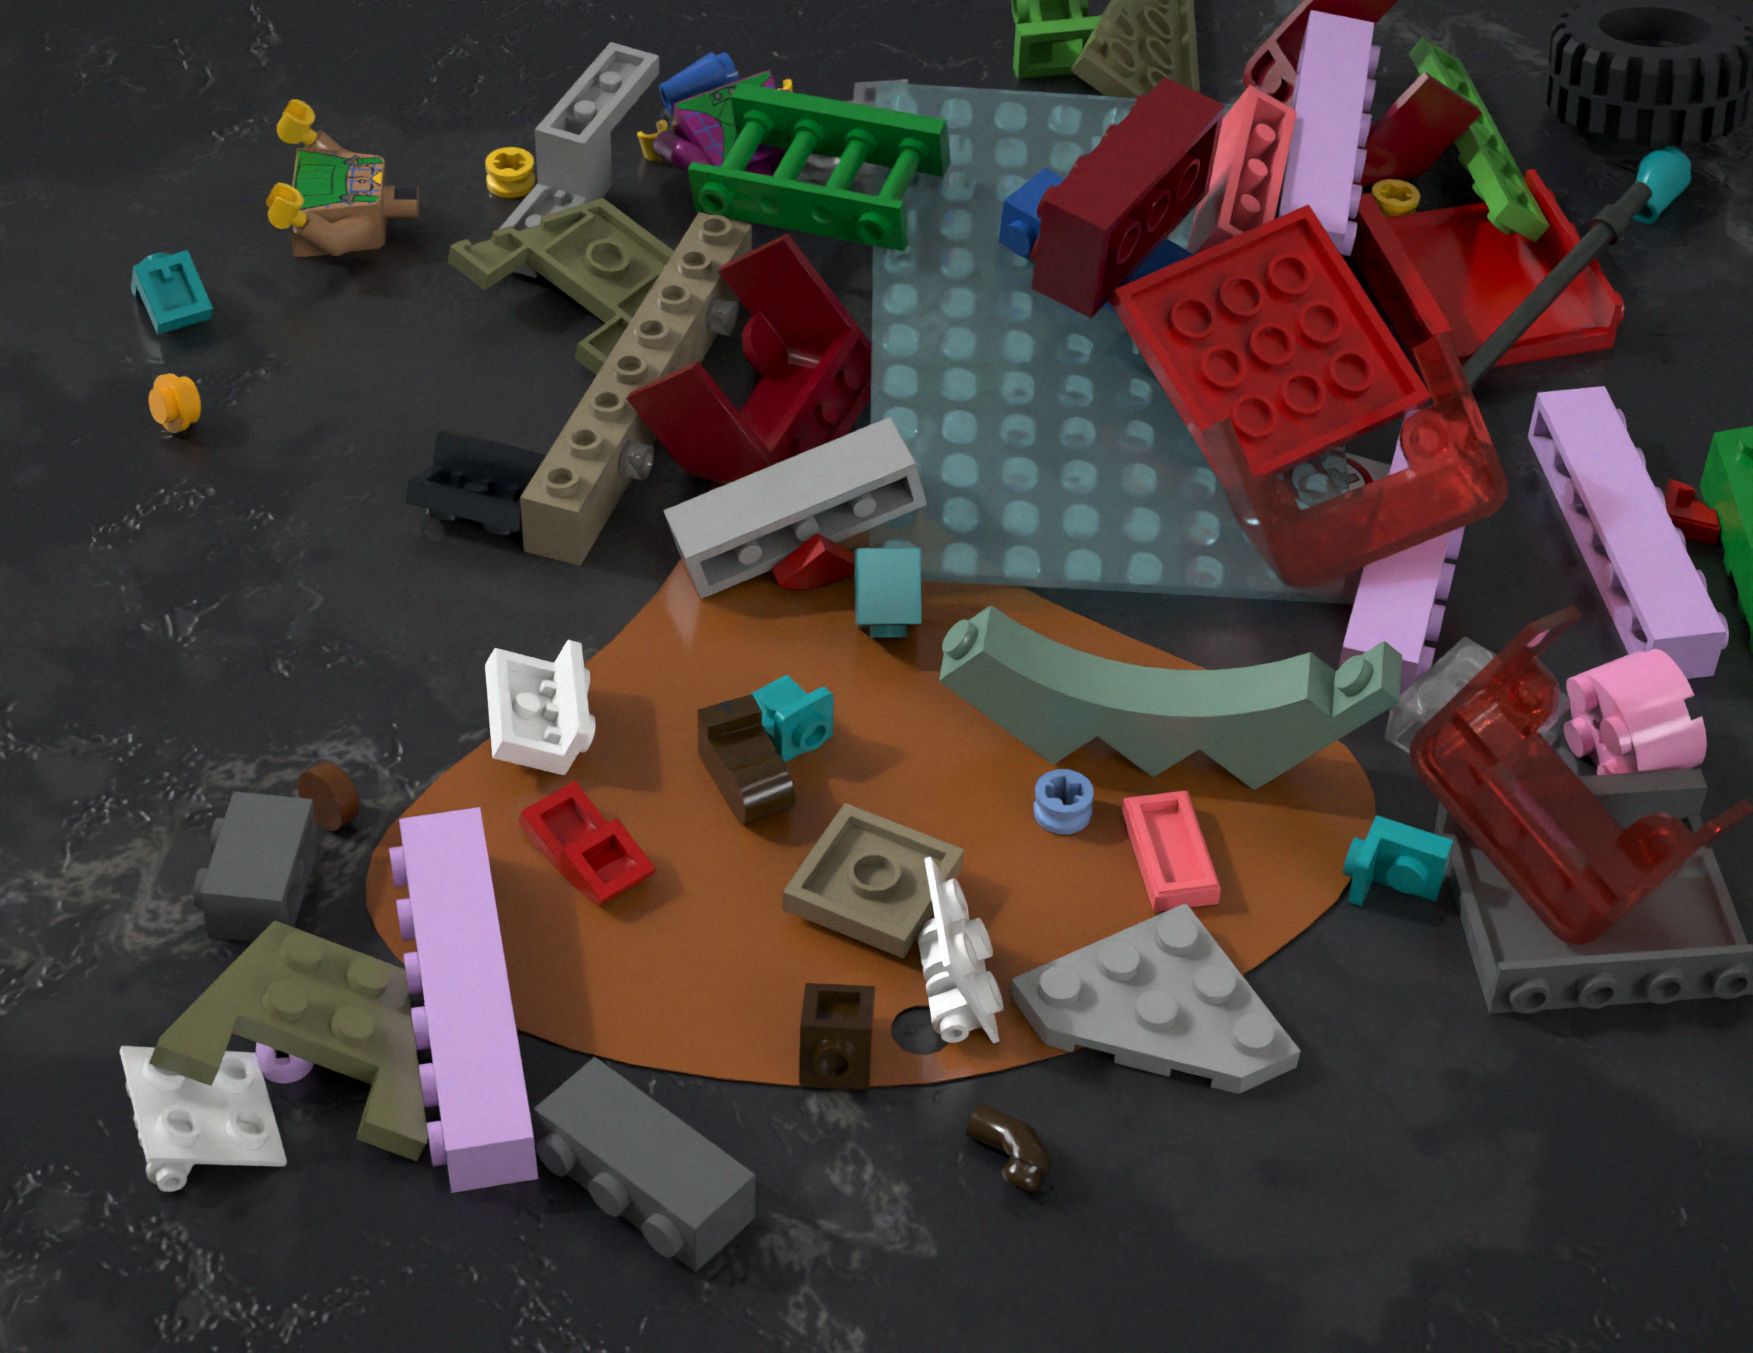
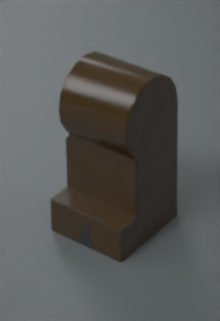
(743, 759)

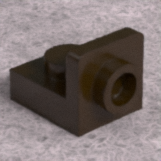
(836, 1036)

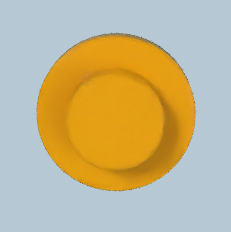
(174, 402)

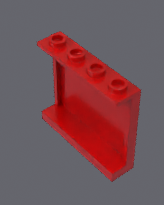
(1468, 277)

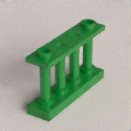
(825, 128)

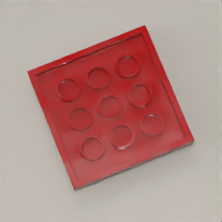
(1274, 341)

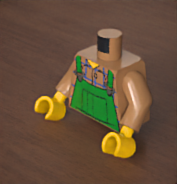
(336, 195)

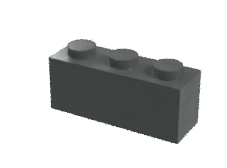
(644, 1164)

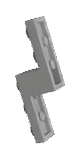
(576, 136)

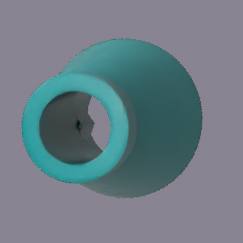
(1667, 176)

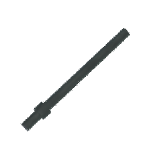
(1605, 230)

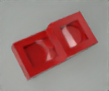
(583, 846)

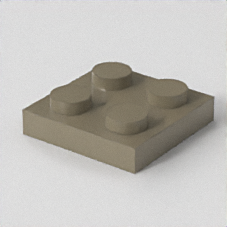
(870, 880)

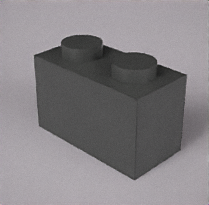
(257, 865)

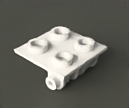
(954, 966)
(201, 1123)

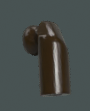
(1015, 1138)

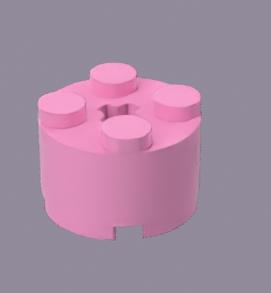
(1634, 716)

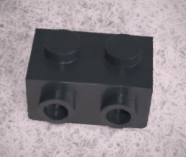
(475, 481)

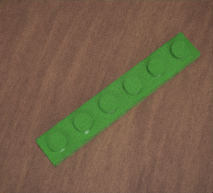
(1485, 152)

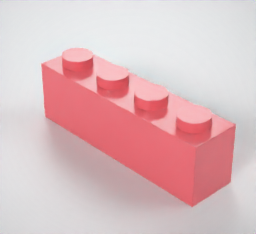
(1245, 170)

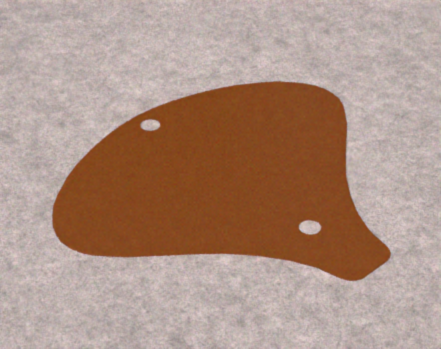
(702, 959)

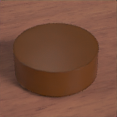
(332, 795)

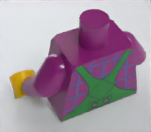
(707, 131)

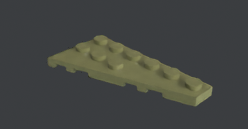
(1139, 46)

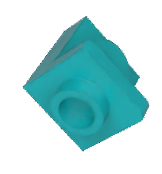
(171, 291)
(794, 718)
(1397, 858)

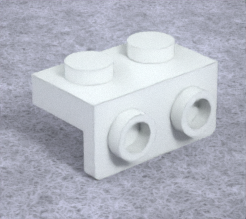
(539, 708)

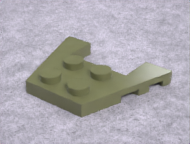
(585, 252)
(319, 1007)

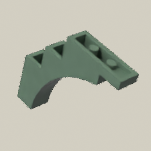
(1243, 718)

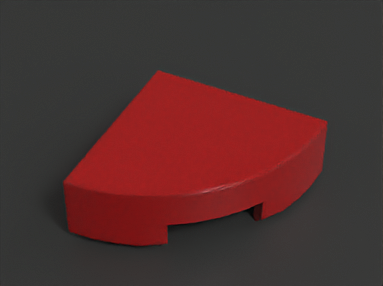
(1691, 514)
(814, 565)

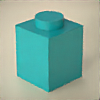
(888, 590)

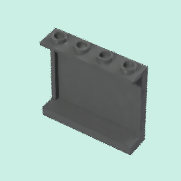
(1666, 950)

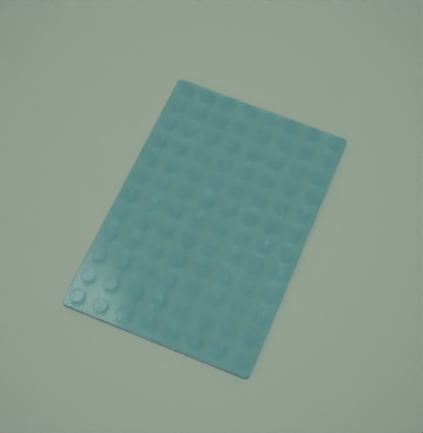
(1026, 420)

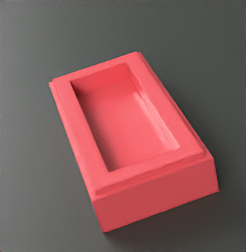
(1170, 851)

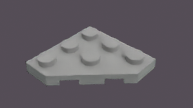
(1159, 1003)

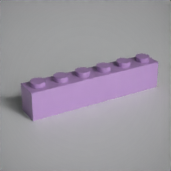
(1330, 123)
(1625, 530)
(1400, 595)
(467, 1001)

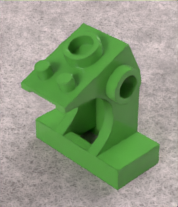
(1042, 23)

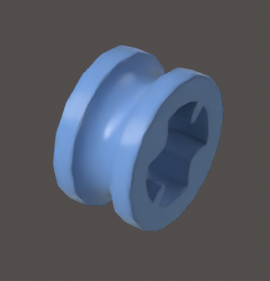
(1077, 794)

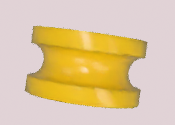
(510, 172)
(1395, 197)

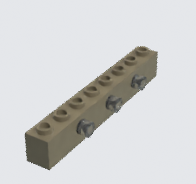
(605, 436)

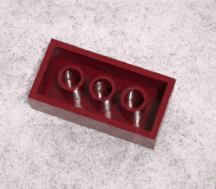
(1125, 196)

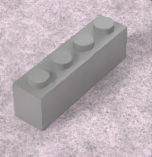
(774, 511)

